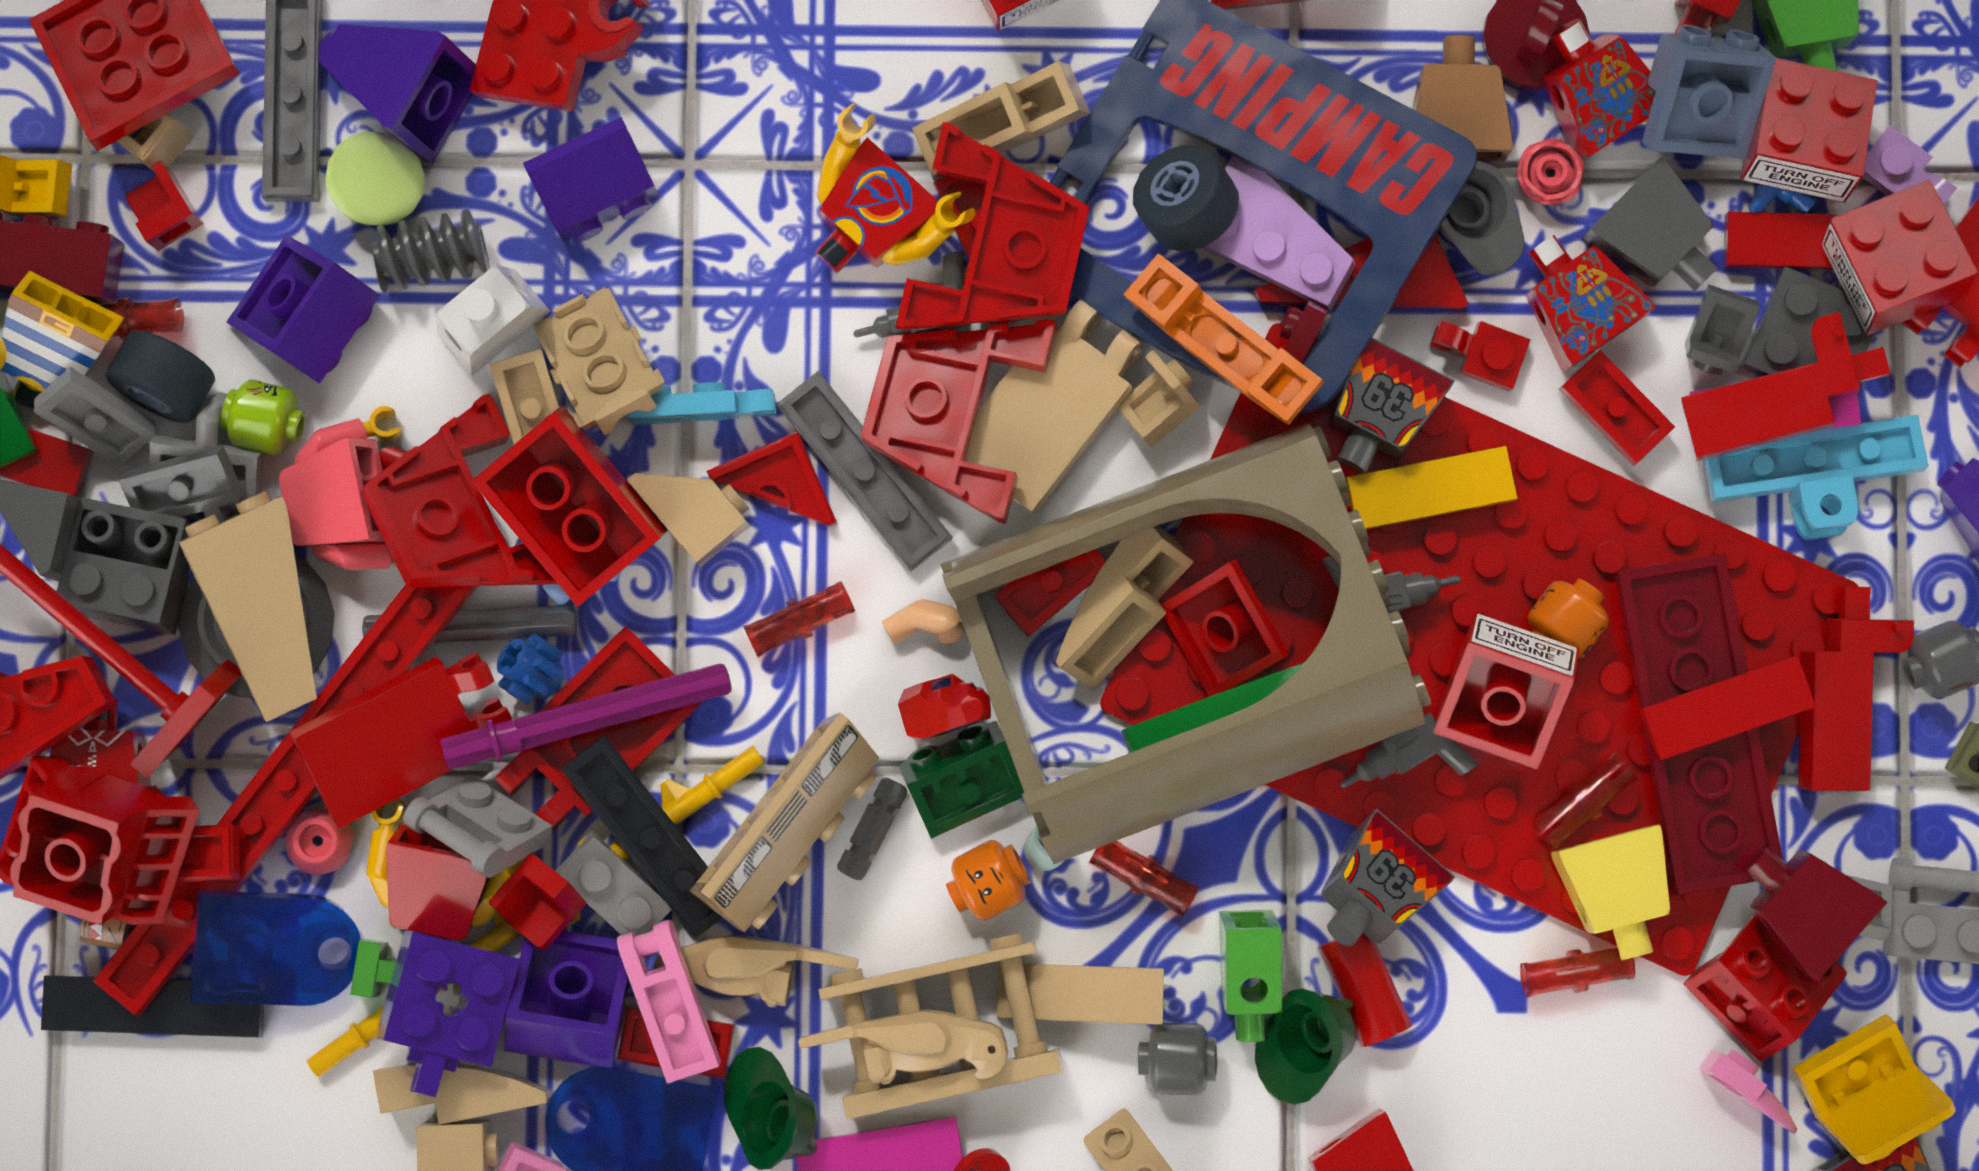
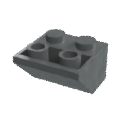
(126, 566)

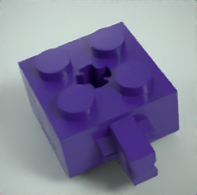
(417, 1020)

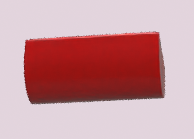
(1365, 980)

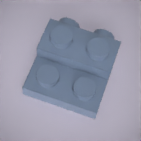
(1707, 92)

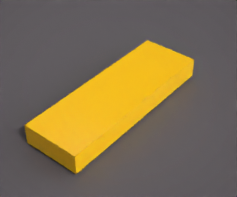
(1432, 488)

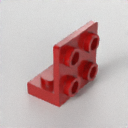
(1761, 991)

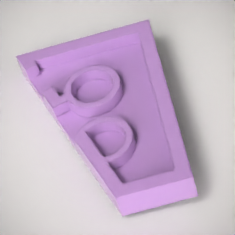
(1281, 240)

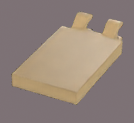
(1048, 419)

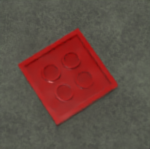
(131, 60)

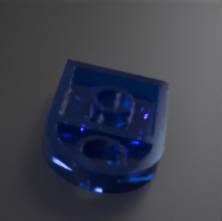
(267, 948)
(633, 1122)

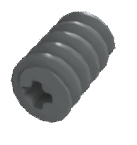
(429, 251)

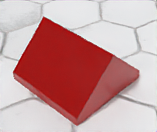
(1224, 629)

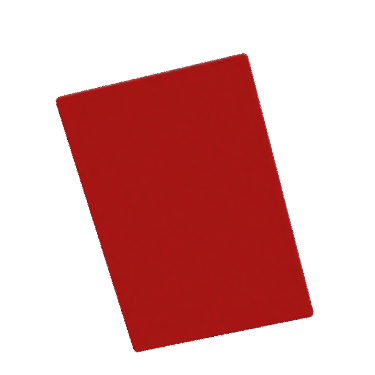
(1562, 527)

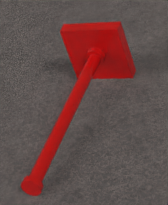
(179, 710)

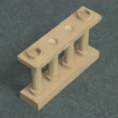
(1030, 1058)

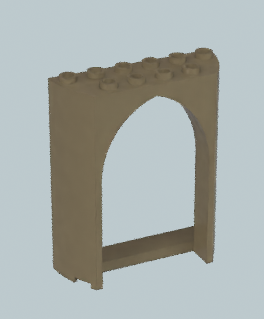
(1340, 700)

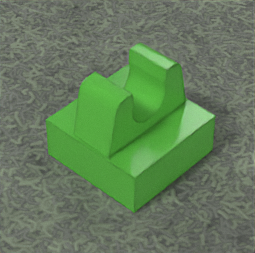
(371, 968)

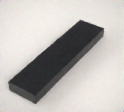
(642, 830)
(82, 1006)

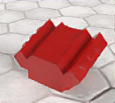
(95, 843)

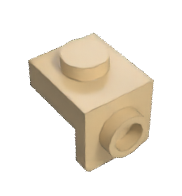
(1160, 401)

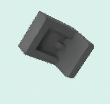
(1720, 330)

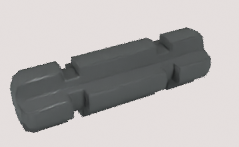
(872, 829)

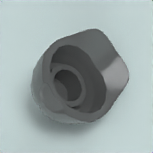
(1486, 222)

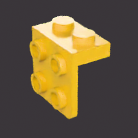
(1872, 1092)

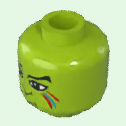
(262, 417)

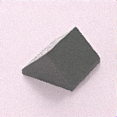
(40, 522)

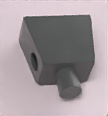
(1655, 230)

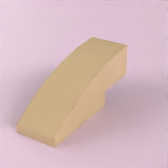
(1011, 112)
(1122, 604)
(1090, 993)
(461, 1094)

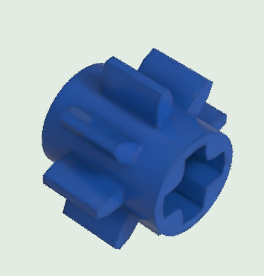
(530, 669)

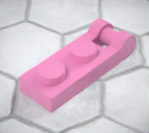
(669, 1003)

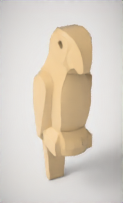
(752, 965)
(921, 1043)

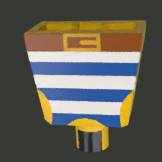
(48, 333)

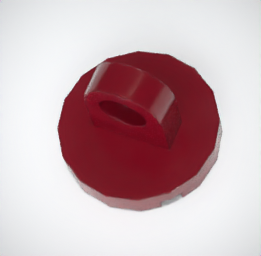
(1520, 39)

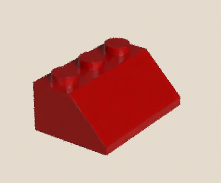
(569, 505)

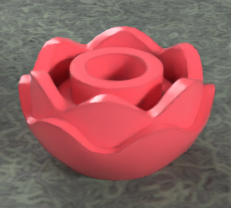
(1559, 157)
(323, 858)

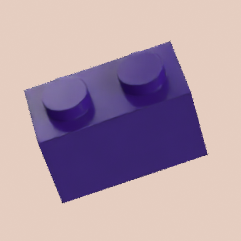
(592, 181)
(304, 308)
(568, 1001)

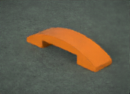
(1222, 340)

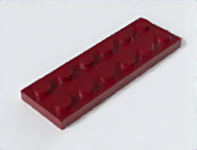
(1717, 796)

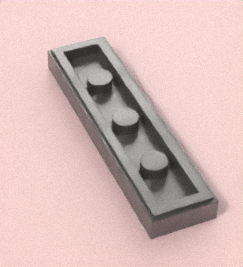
(292, 101)
(864, 472)

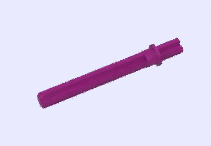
(585, 716)

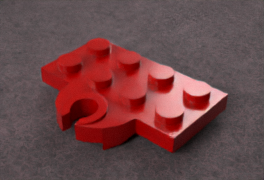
(540, 49)

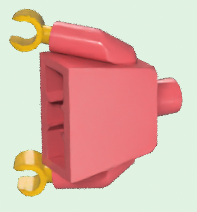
(326, 493)

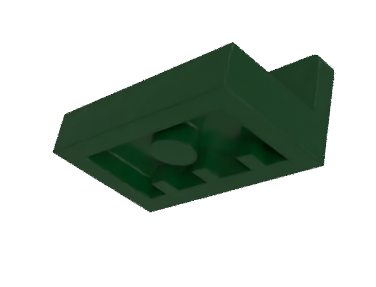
(962, 778)

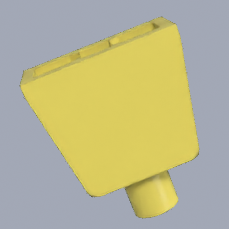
(1618, 885)

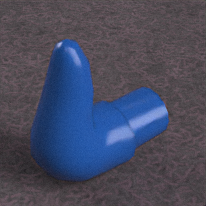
(1765, 194)

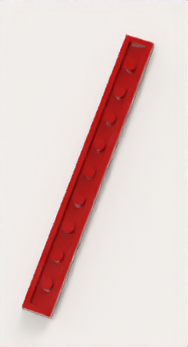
(280, 789)

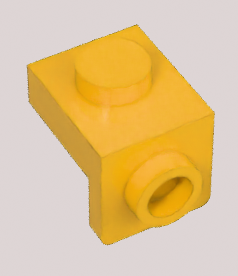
(34, 187)

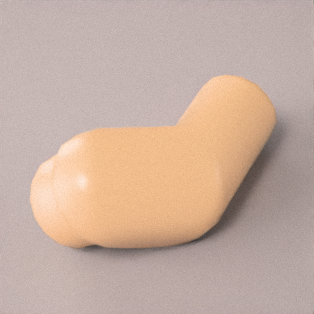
(927, 616)

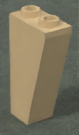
(256, 599)

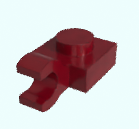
(1302, 328)

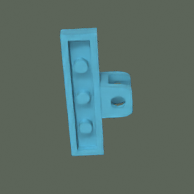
(1820, 470)

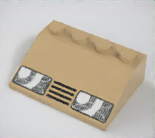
(786, 824)

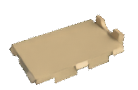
(598, 360)

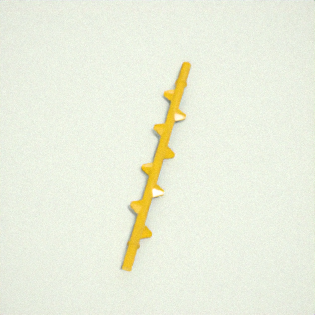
(677, 802)

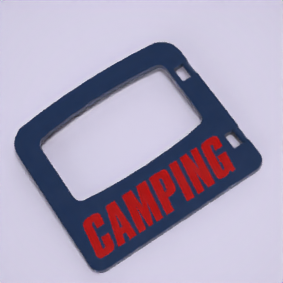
(1302, 124)

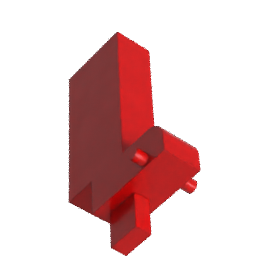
(1782, 402)
(1839, 729)

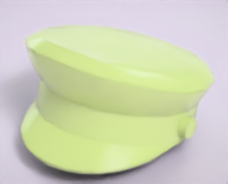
(374, 178)

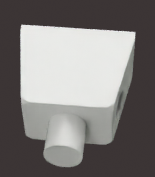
(489, 316)

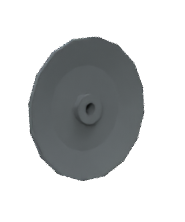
(208, 649)

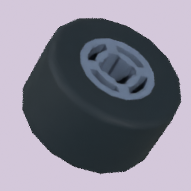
(1185, 198)
(160, 376)

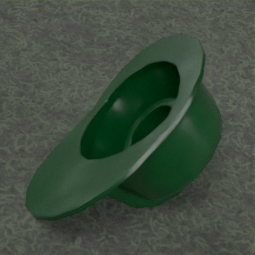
(1304, 1044)
(767, 1111)

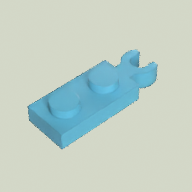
(706, 403)

